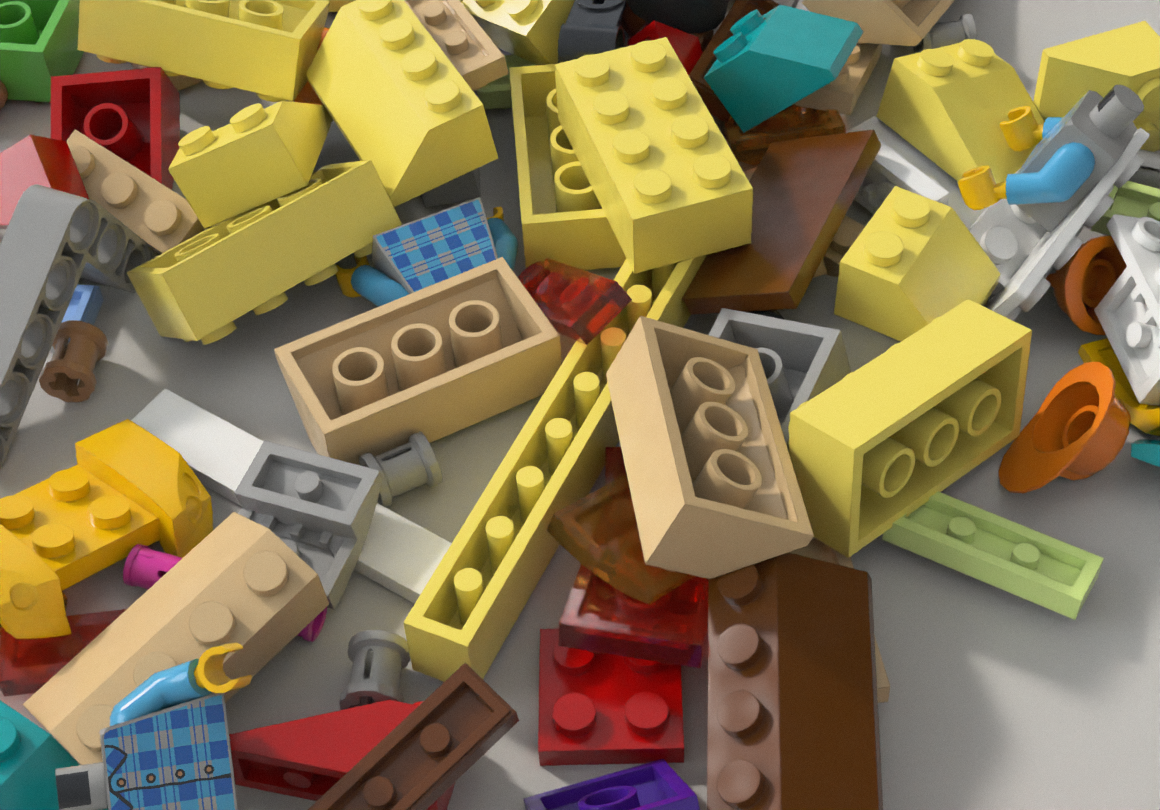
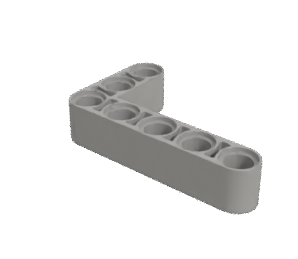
(42, 257)

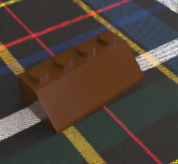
(792, 688)

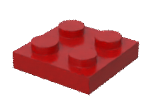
(606, 708)

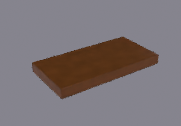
(796, 210)

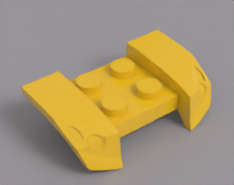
(90, 516)

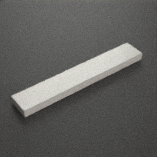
(395, 549)

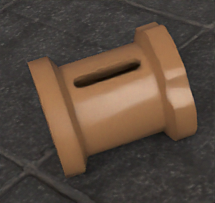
(73, 361)

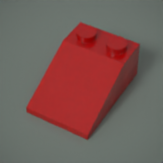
(123, 111)

